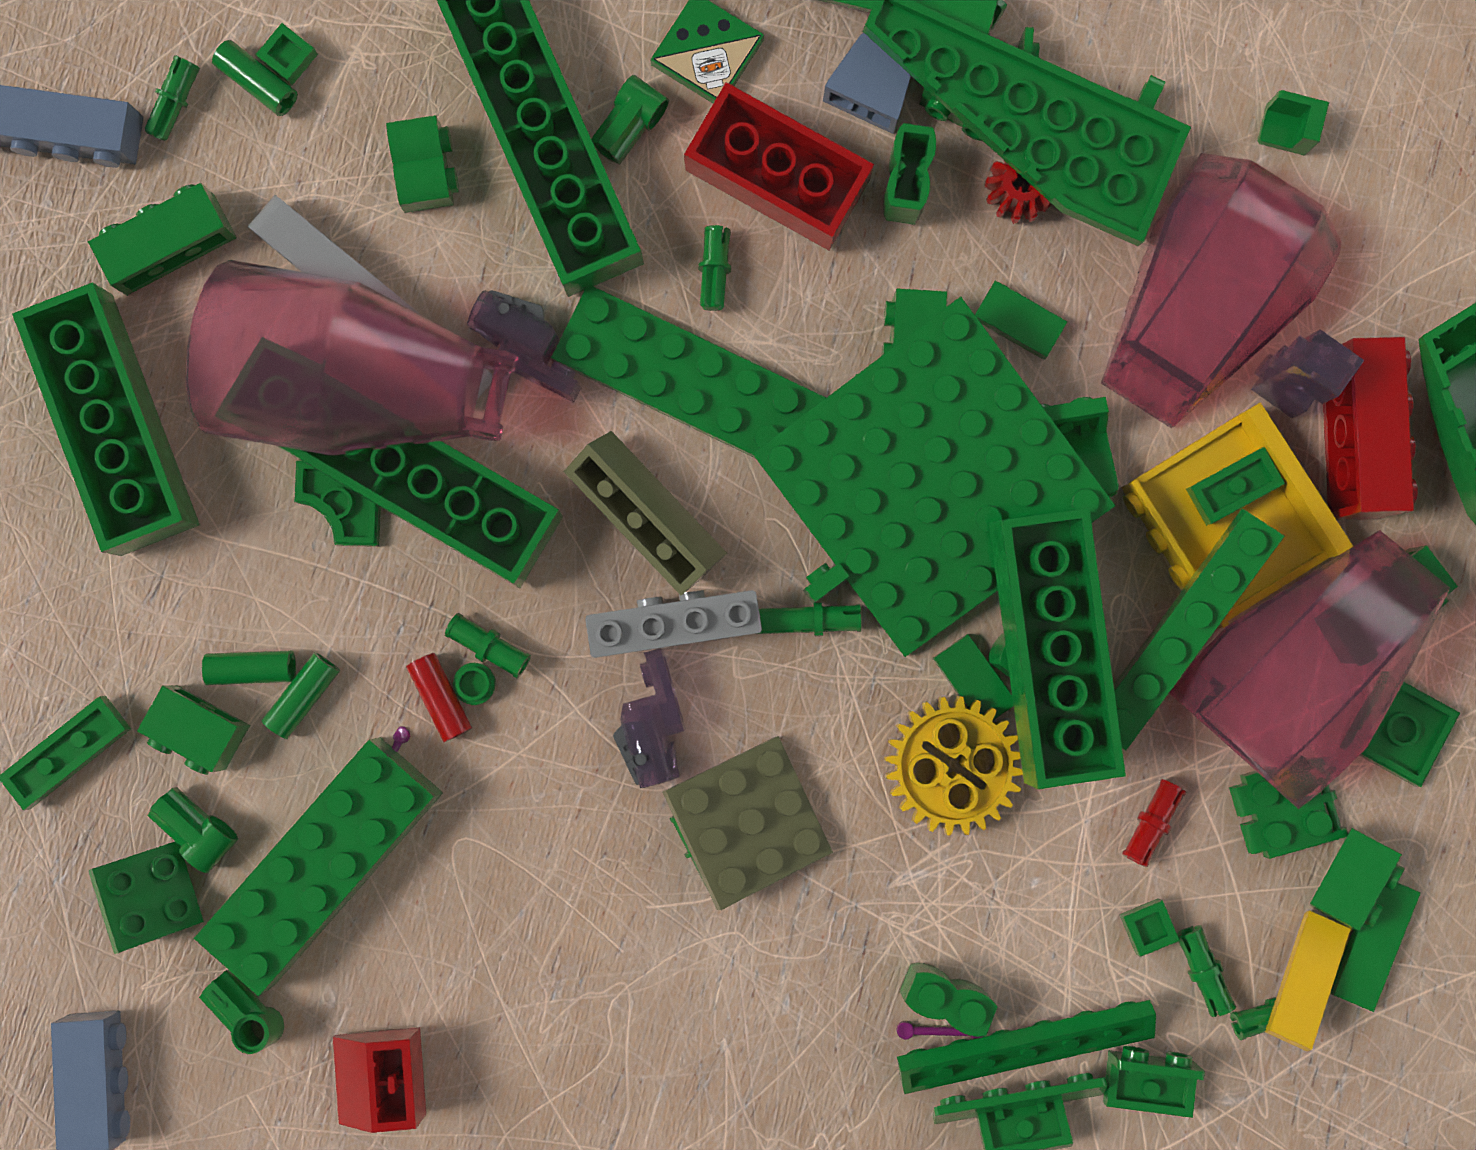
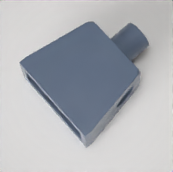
(868, 85)

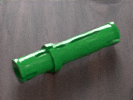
(810, 619)

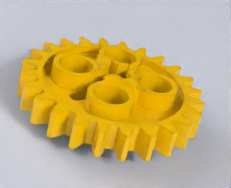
(932, 796)

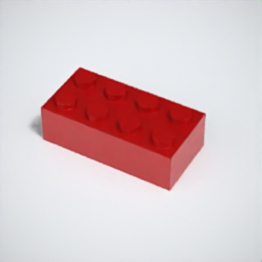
(777, 166)
(1370, 435)

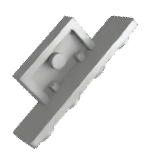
(673, 623)

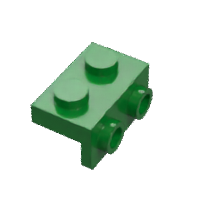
(1151, 1082)

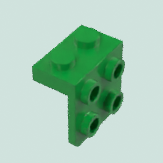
(1085, 428)

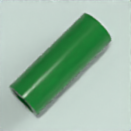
(254, 77)
(248, 667)
(300, 695)

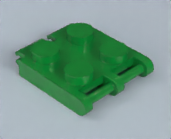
(1278, 824)

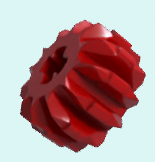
(1011, 199)

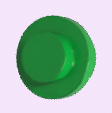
(474, 683)

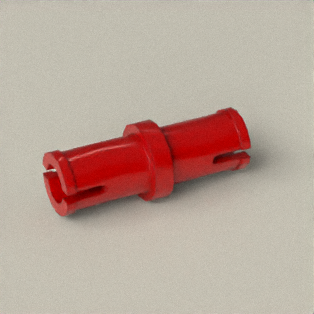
(1154, 823)

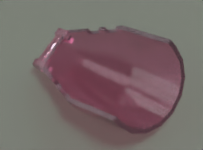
(331, 365)

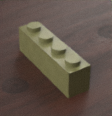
(645, 512)

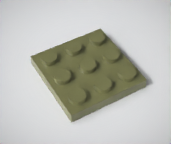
(747, 822)

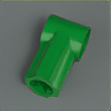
(635, 110)
(201, 836)
(238, 1008)

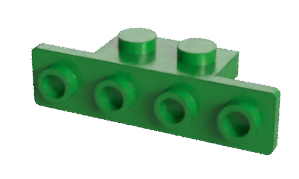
(1025, 1118)

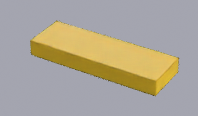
(1307, 981)

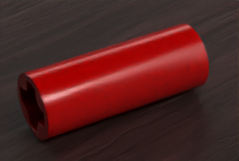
(438, 697)

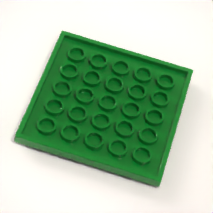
(917, 463)

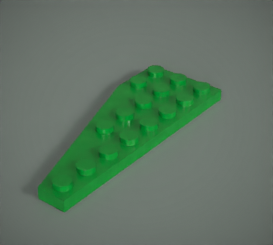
(1063, 134)

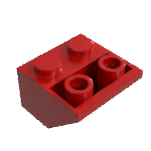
(380, 1080)

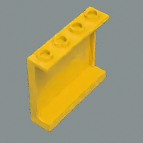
(1291, 509)

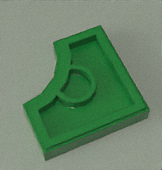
(350, 515)

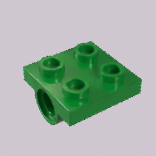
(145, 896)

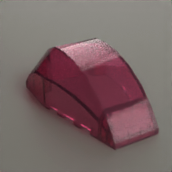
(1217, 283)
(1316, 666)

